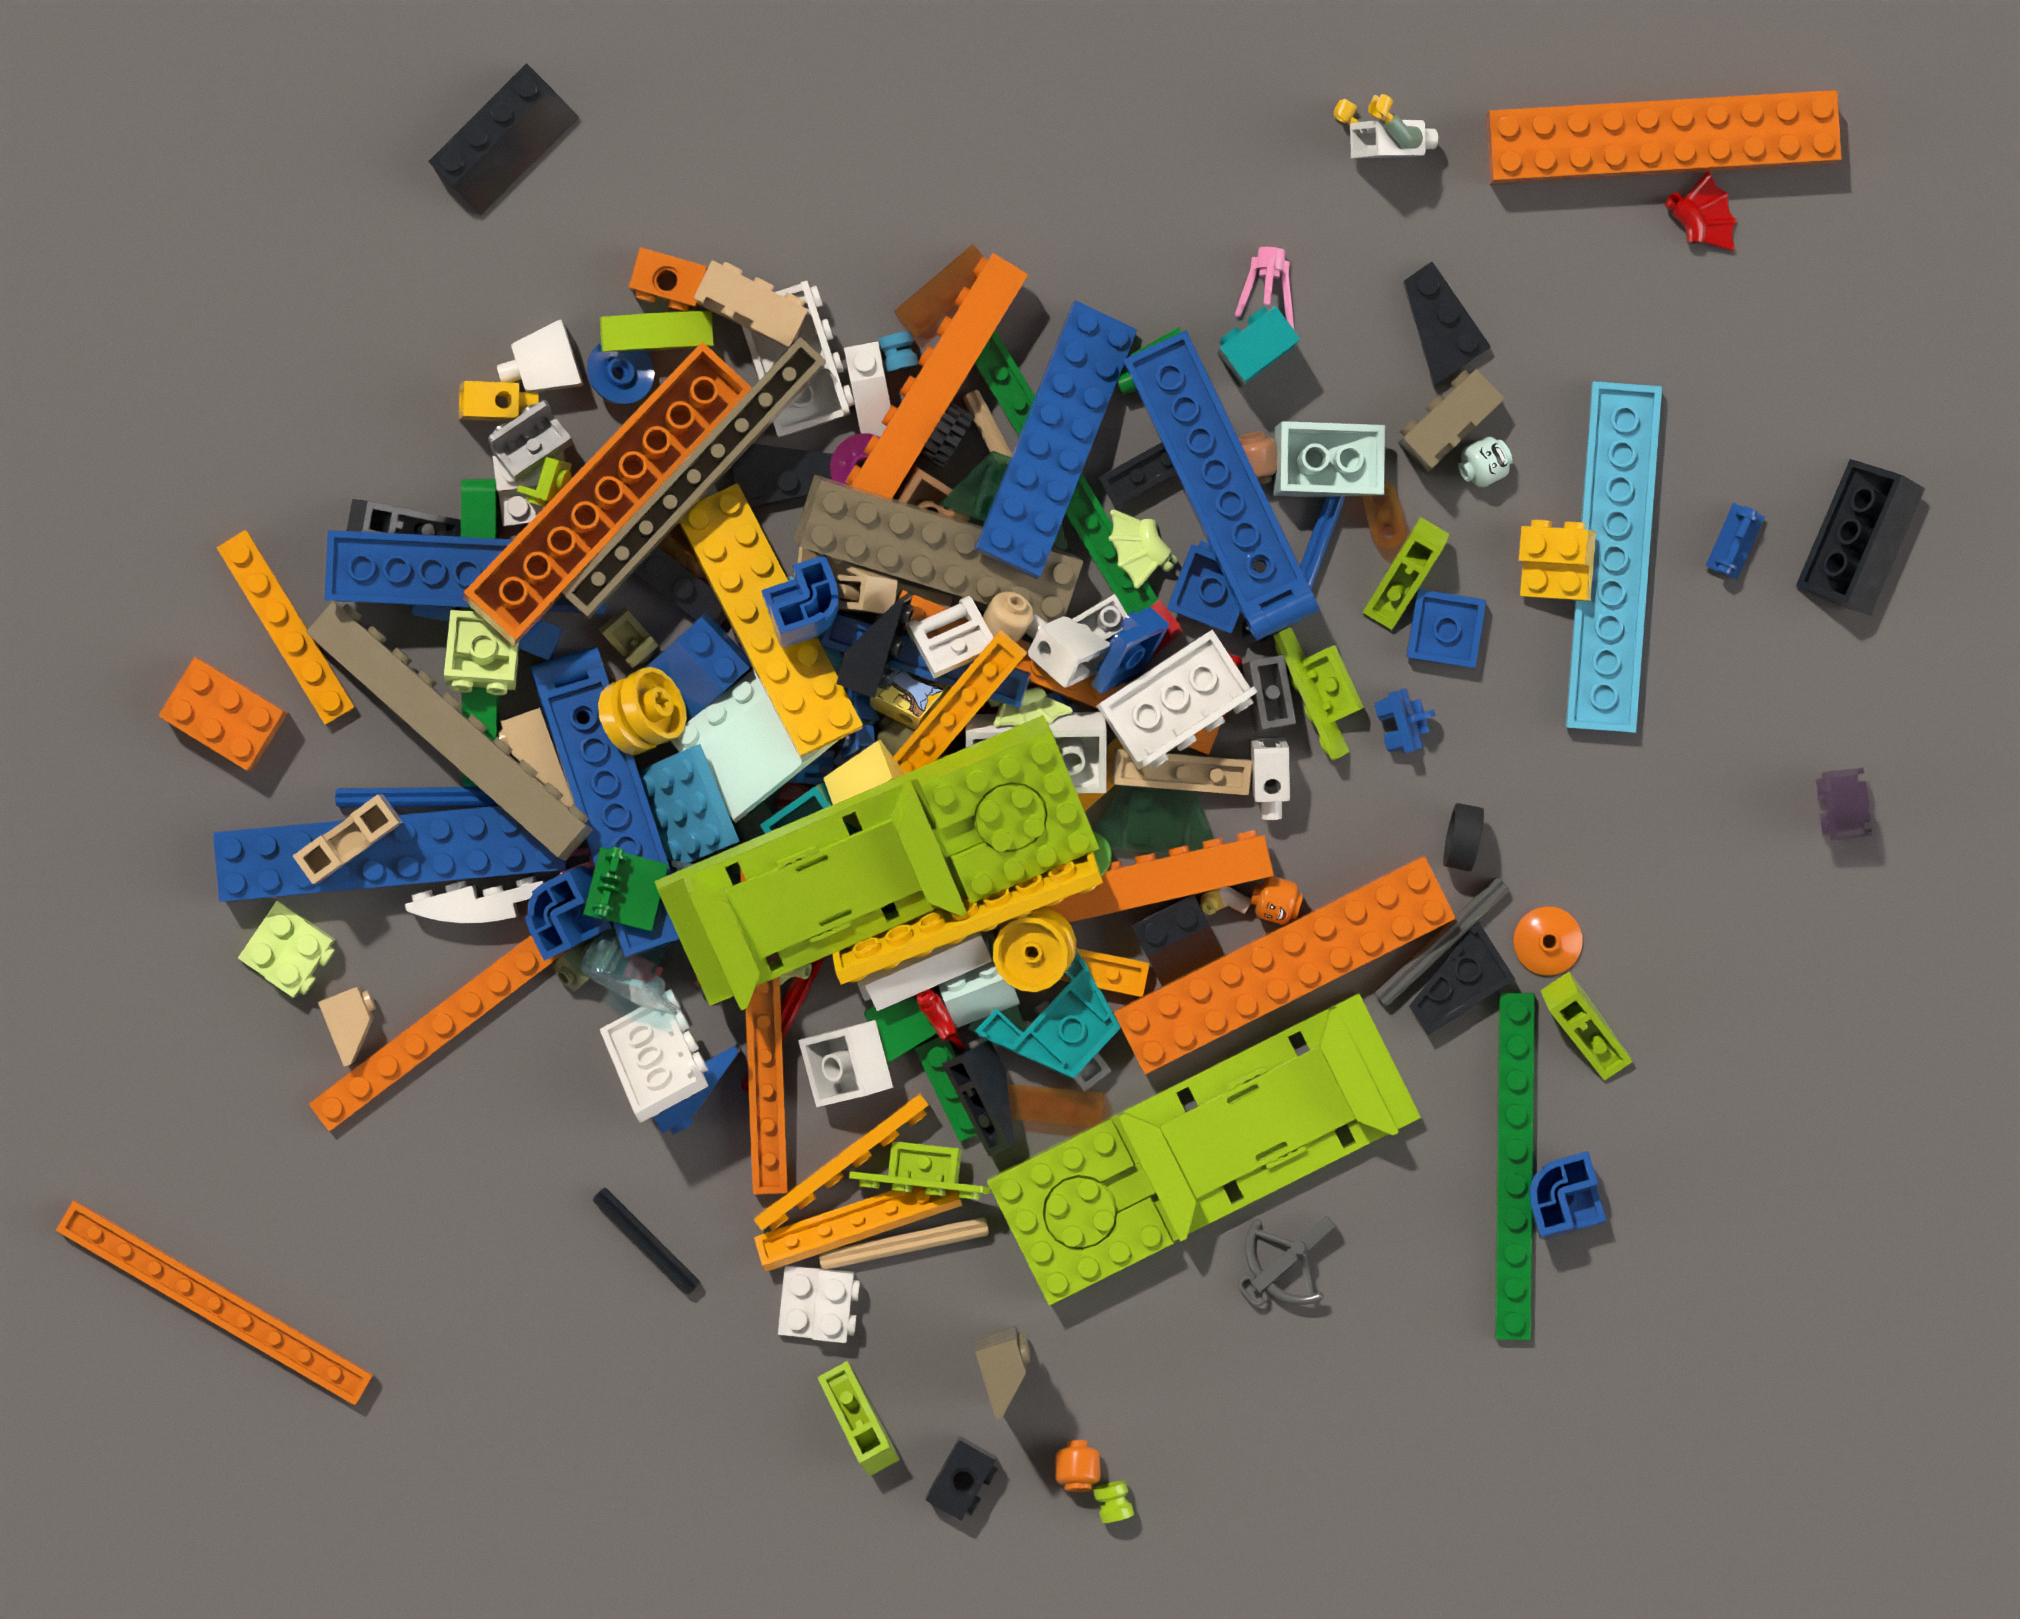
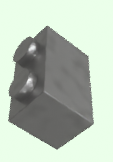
(1273, 700)

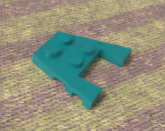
(1065, 1032)

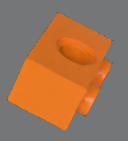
(652, 265)

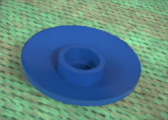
(636, 373)

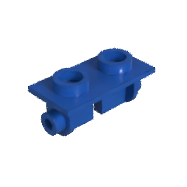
(1735, 540)
(864, 737)

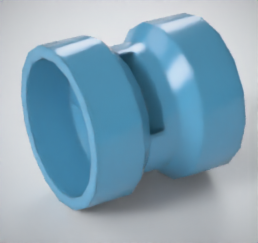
(901, 359)

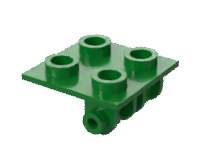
(625, 888)

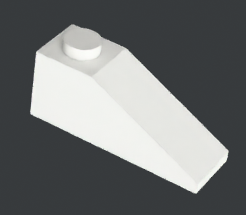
(868, 386)

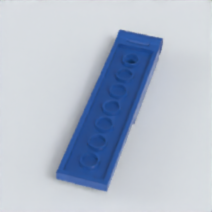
(1221, 485)
(601, 777)

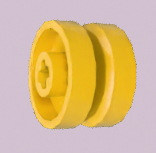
(642, 711)
(1015, 954)

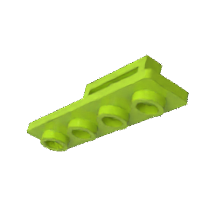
(1324, 689)
(922, 1166)

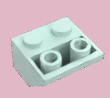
(978, 991)

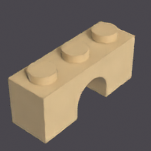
(347, 839)

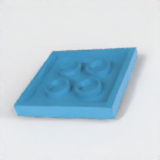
(687, 806)

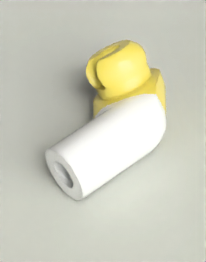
(1223, 897)

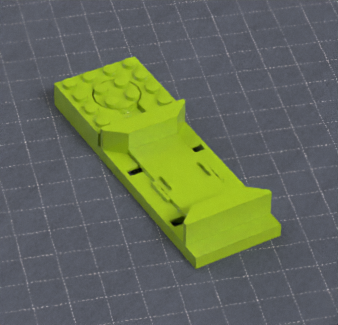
(923, 843)
(1162, 1170)

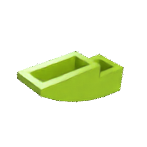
(656, 331)

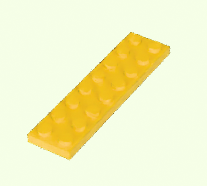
(794, 677)
(943, 927)

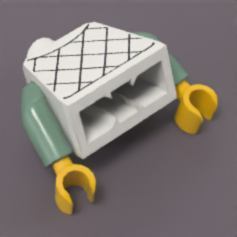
(1384, 137)

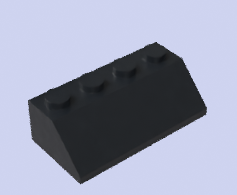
(503, 139)
(1860, 536)

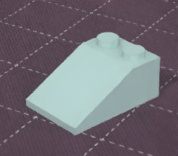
(1329, 459)

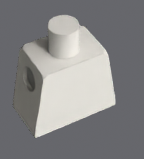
(543, 361)
(1066, 649)
(1270, 761)

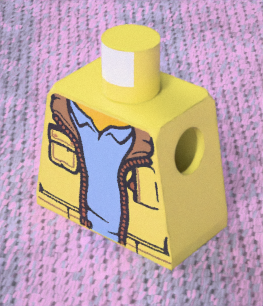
(909, 698)

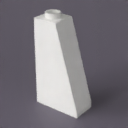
(924, 972)

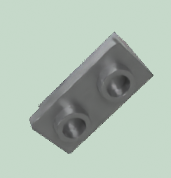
(529, 440)

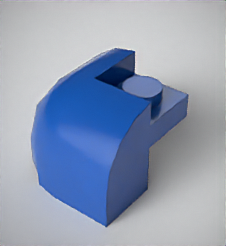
(804, 605)
(557, 913)
(1566, 1197)

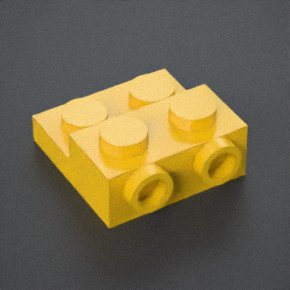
(1557, 560)

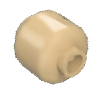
(1009, 614)

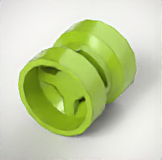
(1113, 1500)

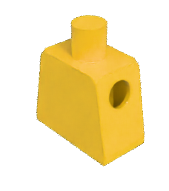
(479, 403)

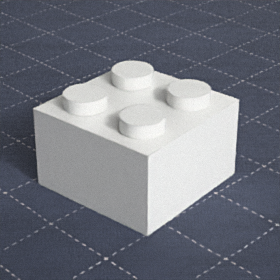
(845, 1063)

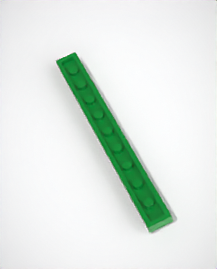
(1084, 508)
(1514, 1166)

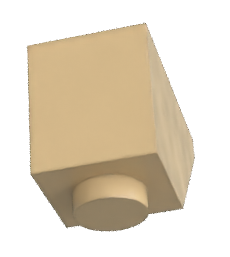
(348, 1021)

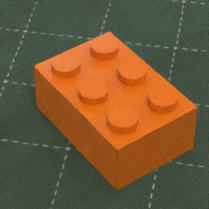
(223, 714)

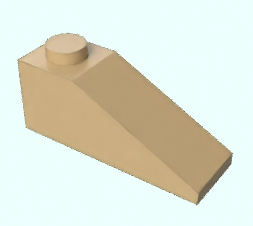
(532, 742)

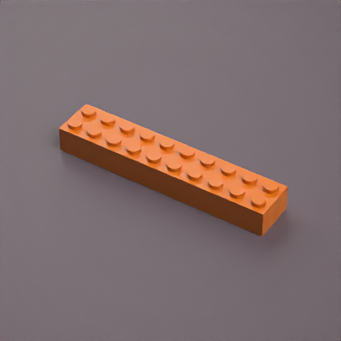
(1663, 137)
(605, 494)
(1284, 964)

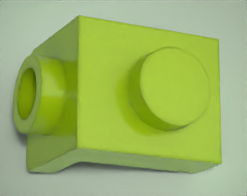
(552, 479)

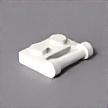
(955, 646)

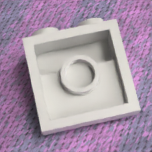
(513, 504)
(818, 1303)

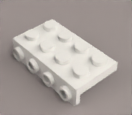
(824, 396)
(1176, 701)
(655, 1058)

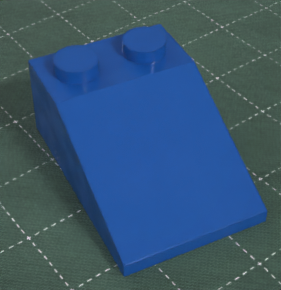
(702, 663)
(678, 1116)

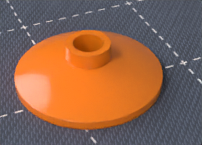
(1529, 940)

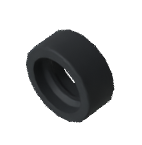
(1463, 837)

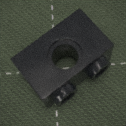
(968, 1458)

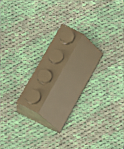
(1003, 1365)

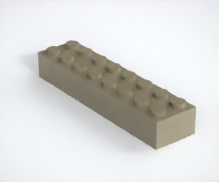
(924, 548)

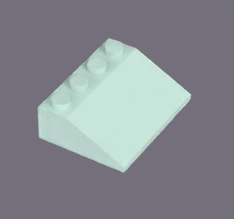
(744, 746)

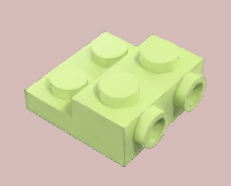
(478, 656)
(288, 950)

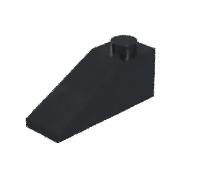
(384, 518)
(983, 1091)

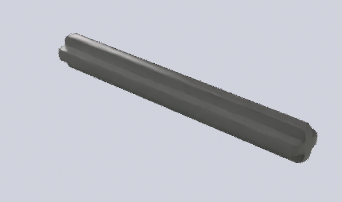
(1442, 941)

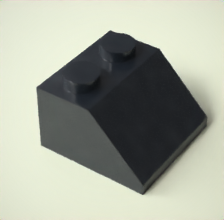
(1177, 939)

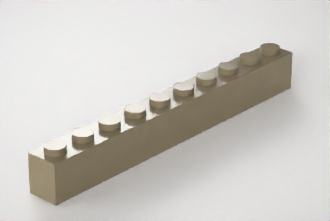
(694, 478)
(449, 730)

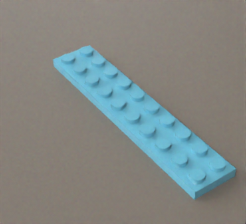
(1620, 511)

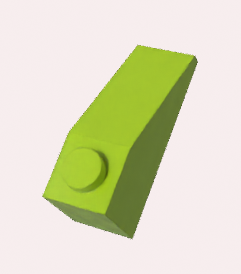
(1406, 573)
(1585, 1025)
(858, 1419)

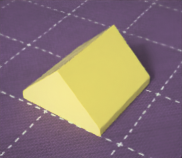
(861, 773)

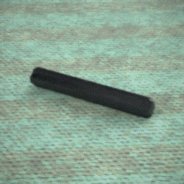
(646, 1241)

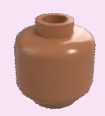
(1261, 453)

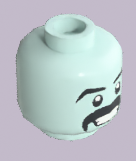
(1485, 461)

